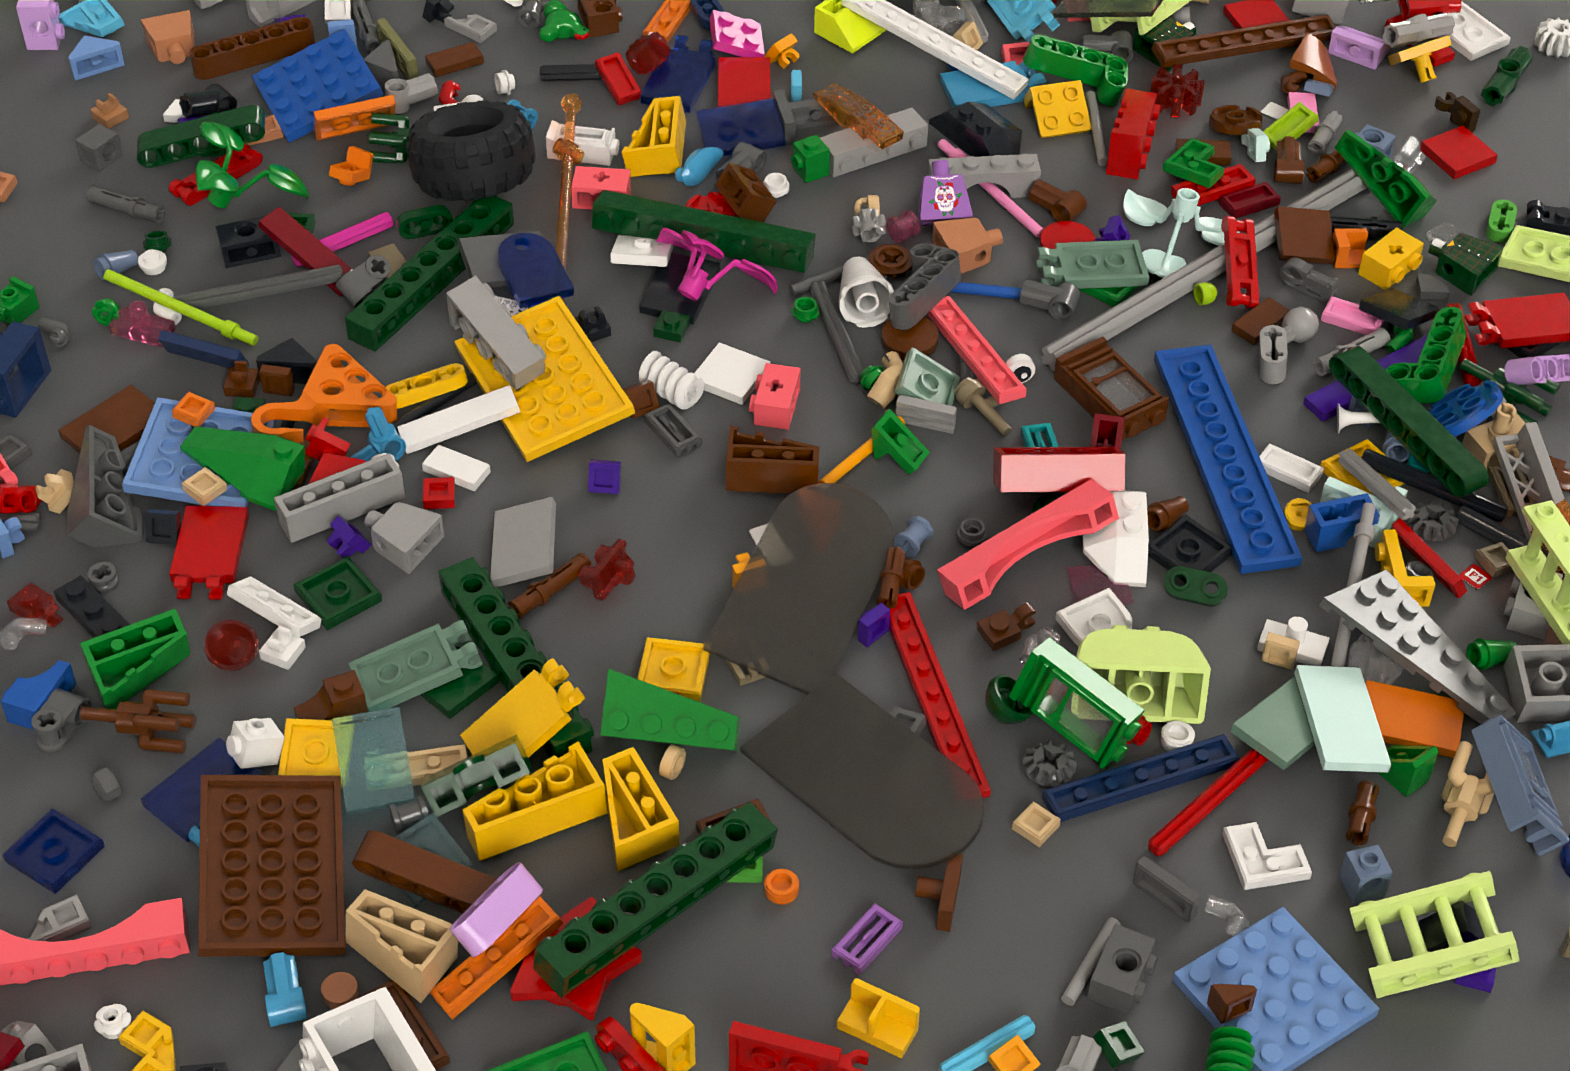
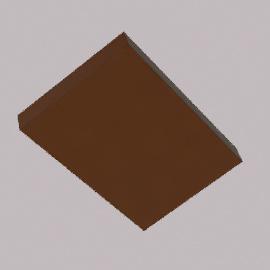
(120, 416)

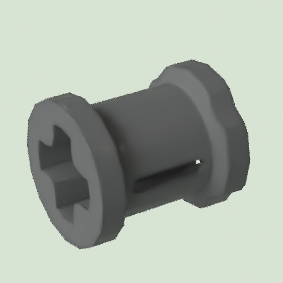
(530, 13)
(408, 814)

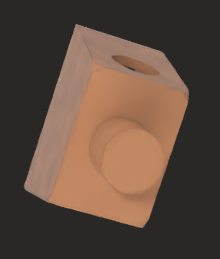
(170, 36)
(968, 239)

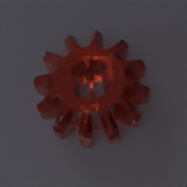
(647, 53)

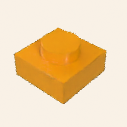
(1014, 1057)

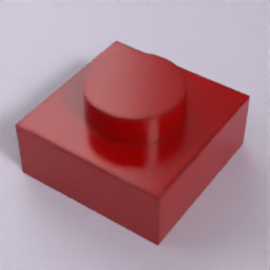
(439, 493)

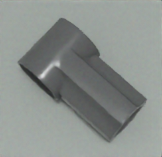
(1118, 44)
(746, 156)
(1058, 300)

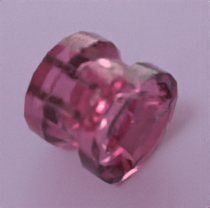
(903, 226)

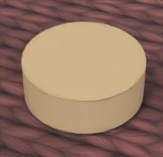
(672, 762)

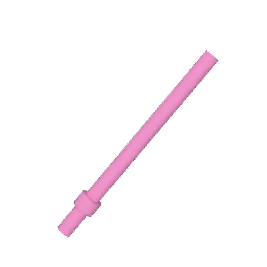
(996, 193)

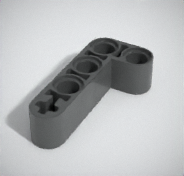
(932, 278)

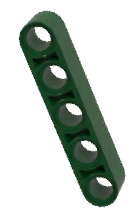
(186, 140)

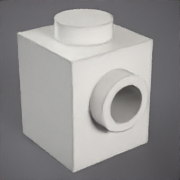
(255, 743)

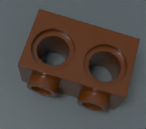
(600, 16)
(745, 193)

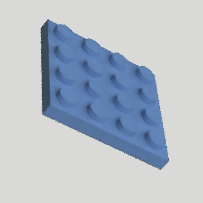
(162, 467)
(1300, 997)

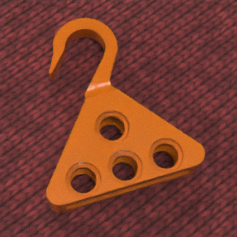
(328, 388)

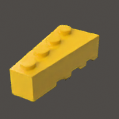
(537, 805)

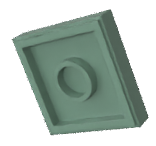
(926, 379)

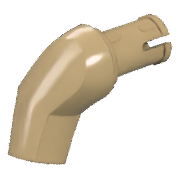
(883, 390)

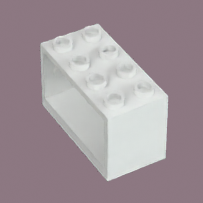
(359, 1022)

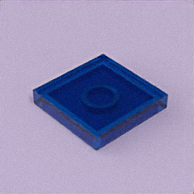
(53, 850)

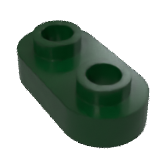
(423, 221)
(1194, 589)

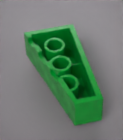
(658, 715)

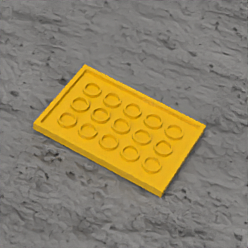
(567, 400)

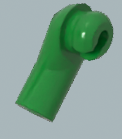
(1401, 339)

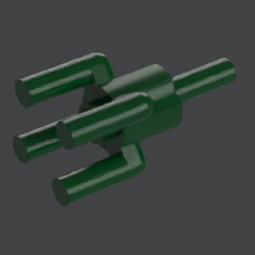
(394, 139)
(1512, 392)

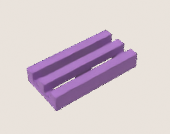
(876, 948)

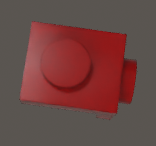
(324, 442)

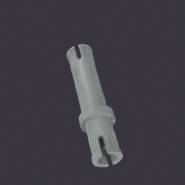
(1368, 342)

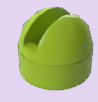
(1204, 293)

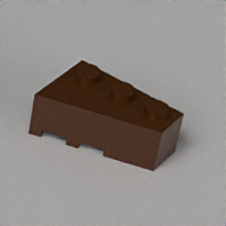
(769, 465)

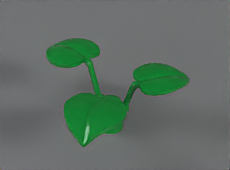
(224, 186)

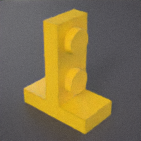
(1391, 558)

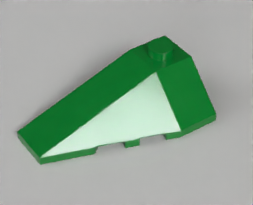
(1392, 185)
(251, 462)

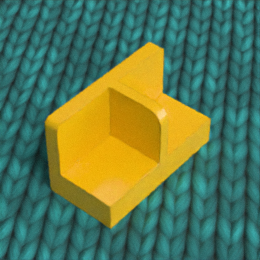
(879, 1018)

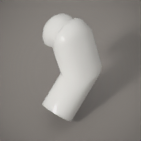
(165, 312)

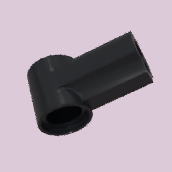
(205, 102)

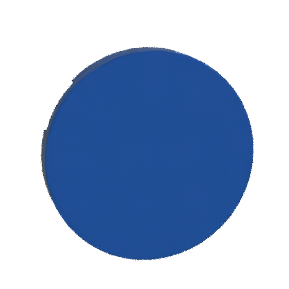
(1467, 406)

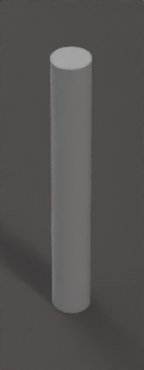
(1088, 964)

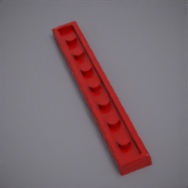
(933, 690)

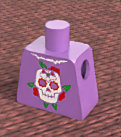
(943, 196)

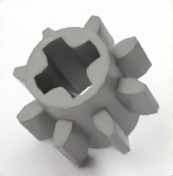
(869, 225)

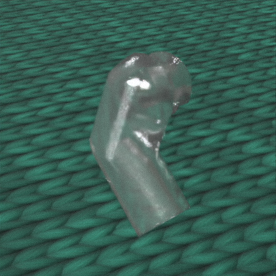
(18, 629)
(1035, 640)
(1227, 911)

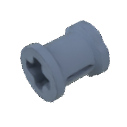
(917, 531)

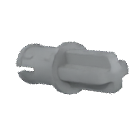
(1325, 132)

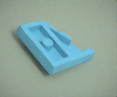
(92, 17)

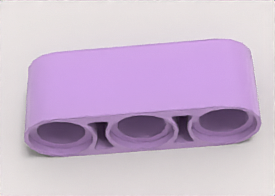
(1535, 369)
(496, 909)

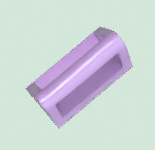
(1358, 46)

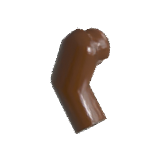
(1290, 81)

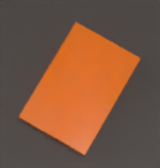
(350, 117)
(1416, 717)

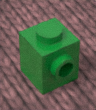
(810, 158)

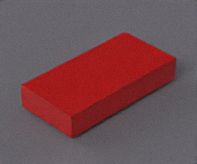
(618, 78)

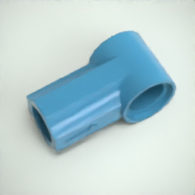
(284, 998)

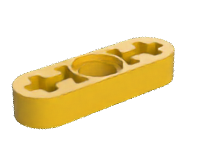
(428, 384)

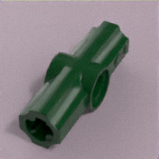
(1506, 75)

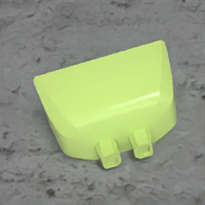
(1152, 668)

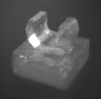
(1407, 155)

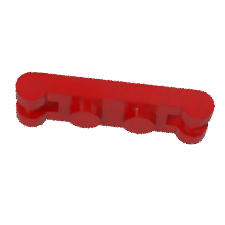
(240, 164)
(1240, 262)

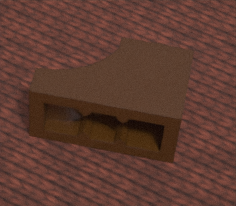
(337, 698)

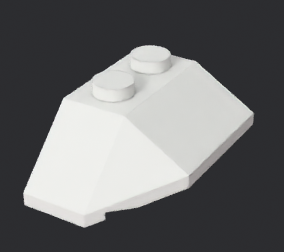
(1122, 546)

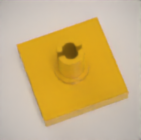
(1420, 56)

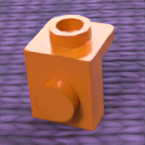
(355, 168)

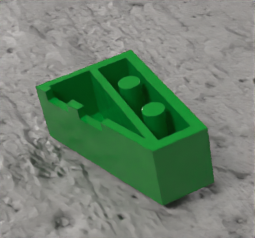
(134, 656)

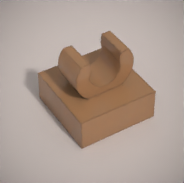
(109, 112)

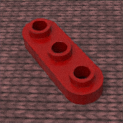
(629, 1053)

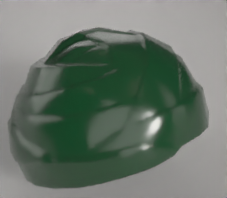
(1001, 705)

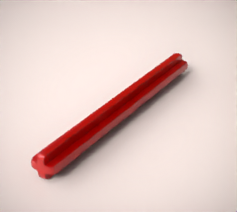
(1206, 802)

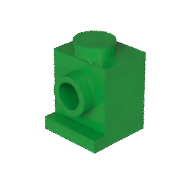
(17, 301)

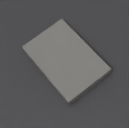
(523, 542)

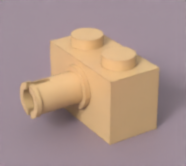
(1479, 438)

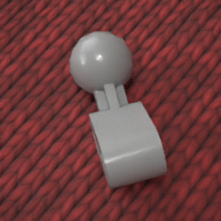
(1298, 326)

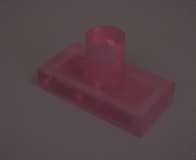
(139, 325)

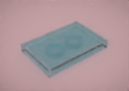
(373, 760)

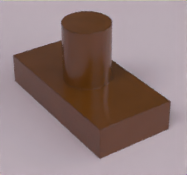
(943, 891)

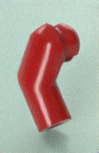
(448, 91)

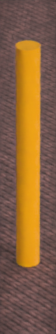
(850, 462)

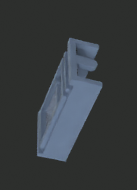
(1519, 784)

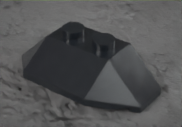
(979, 130)

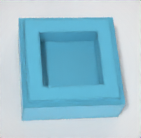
(796, 85)

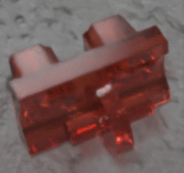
(611, 569)

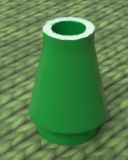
(1488, 652)

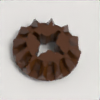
(890, 253)

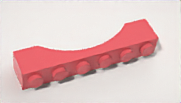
(1073, 514)
(148, 934)

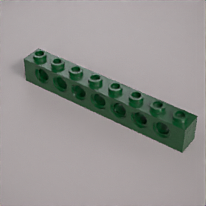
(424, 274)
(503, 641)
(568, 970)

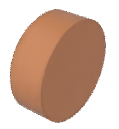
(339, 989)

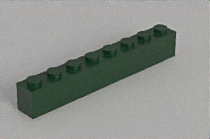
(732, 235)

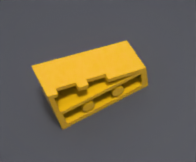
(659, 141)
(637, 810)

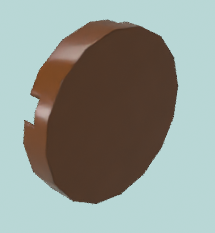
(1234, 121)
(922, 337)

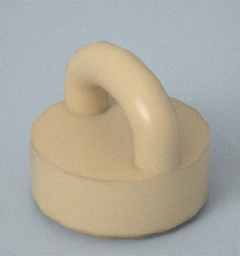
(872, 202)

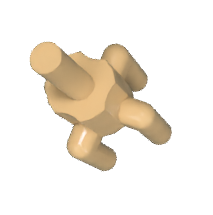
(1464, 795)

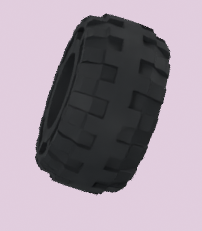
(471, 150)

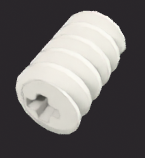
(671, 380)

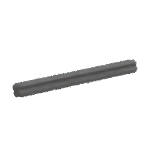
(262, 287)

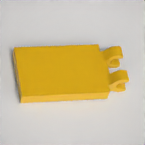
(529, 710)

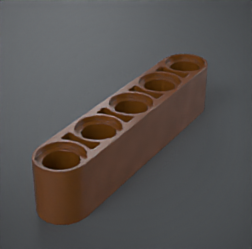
(251, 48)
(420, 871)

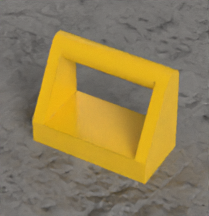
(671, 1031)

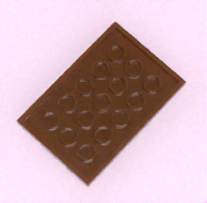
(271, 866)

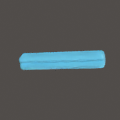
(977, 1053)

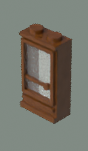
(1110, 386)

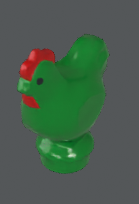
(561, 23)

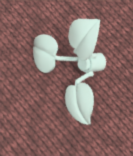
(1148, 212)

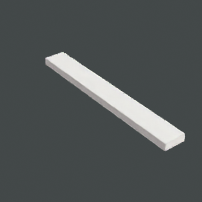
(940, 45)

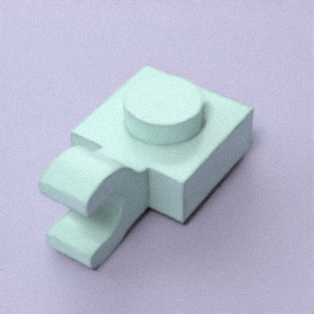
(1257, 144)

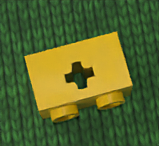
(1391, 259)

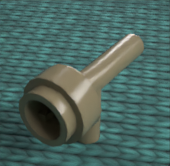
(971, 393)

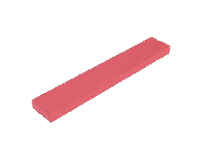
(976, 352)

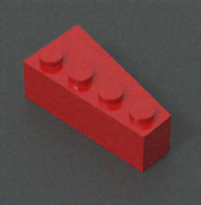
(1131, 134)

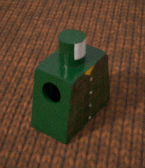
(1166, 30)
(1466, 261)

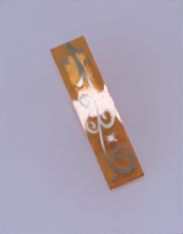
(859, 114)

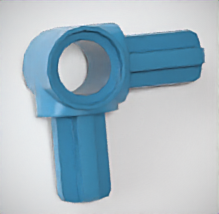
(382, 437)

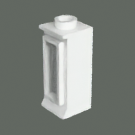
(597, 144)

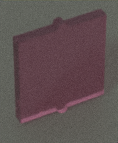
(1090, 580)

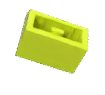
(844, 26)

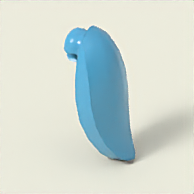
(698, 165)

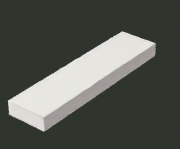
(458, 419)

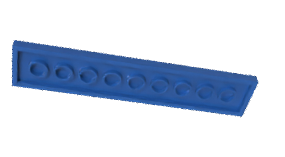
(1227, 460)

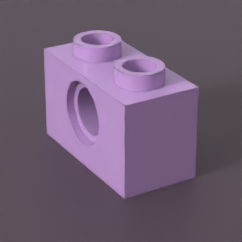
(40, 24)

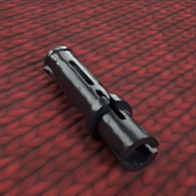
(1373, 226)

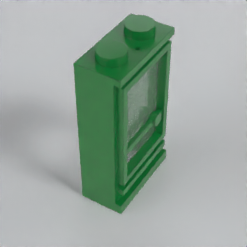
(1077, 703)

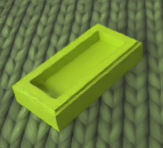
(1292, 124)

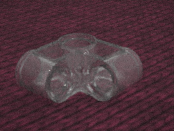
(939, 16)

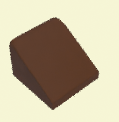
(1231, 1000)

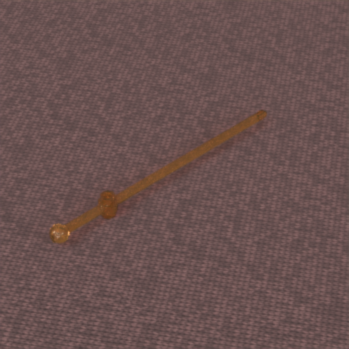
(569, 154)

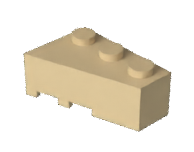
(401, 942)

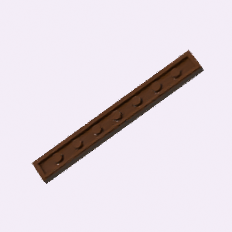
(1241, 41)

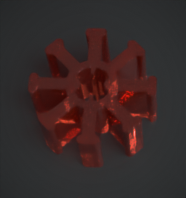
(1177, 90)

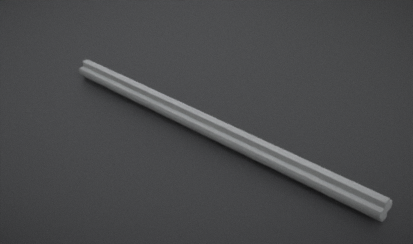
(1198, 271)

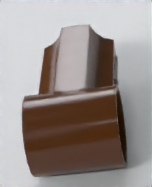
(1288, 163)
(1061, 204)

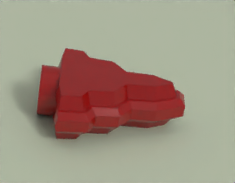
(18, 498)

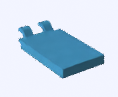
(963, 88)

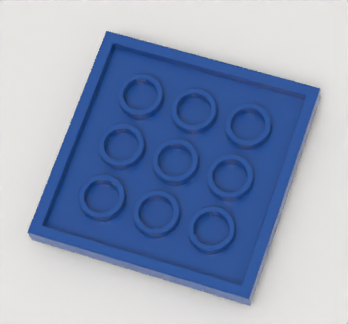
(315, 80)

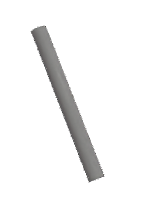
(1096, 128)

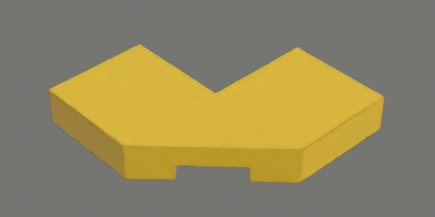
(152, 1042)

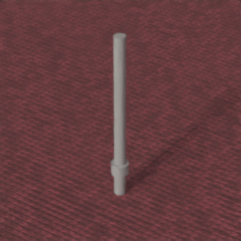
(1363, 535)

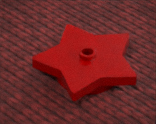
(587, 996)

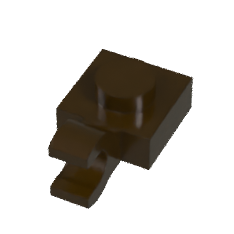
(1461, 109)

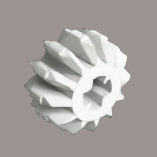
(1554, 37)

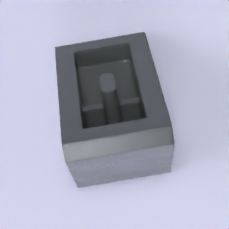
(382, 63)

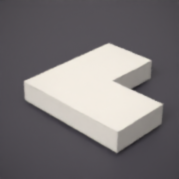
(1263, 866)

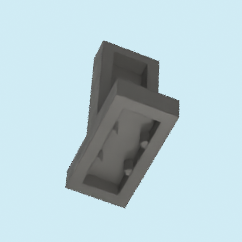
(800, 115)

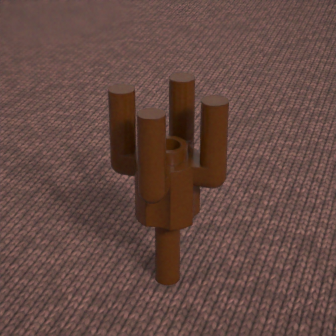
(146, 719)

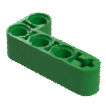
(1081, 63)
(1432, 374)

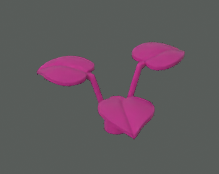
(695, 278)

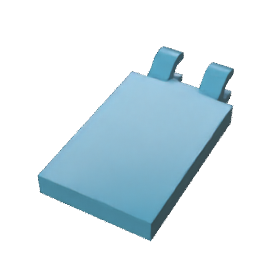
(1024, 15)

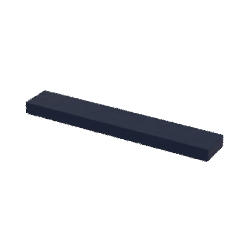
(1140, 778)

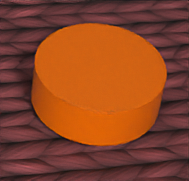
(781, 886)

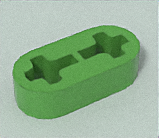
(1497, 220)

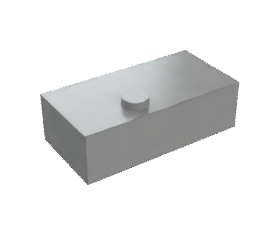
(1539, 682)

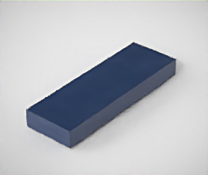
(200, 349)

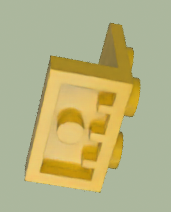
(1059, 108)

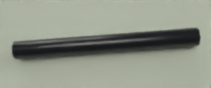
(432, 404)

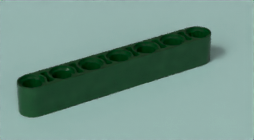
(1409, 422)

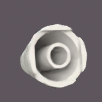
(864, 293)

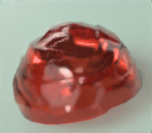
(231, 645)

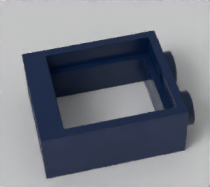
(22, 347)

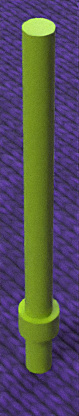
(227, 328)

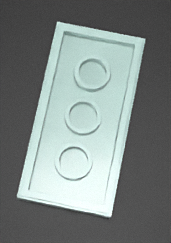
(1342, 719)

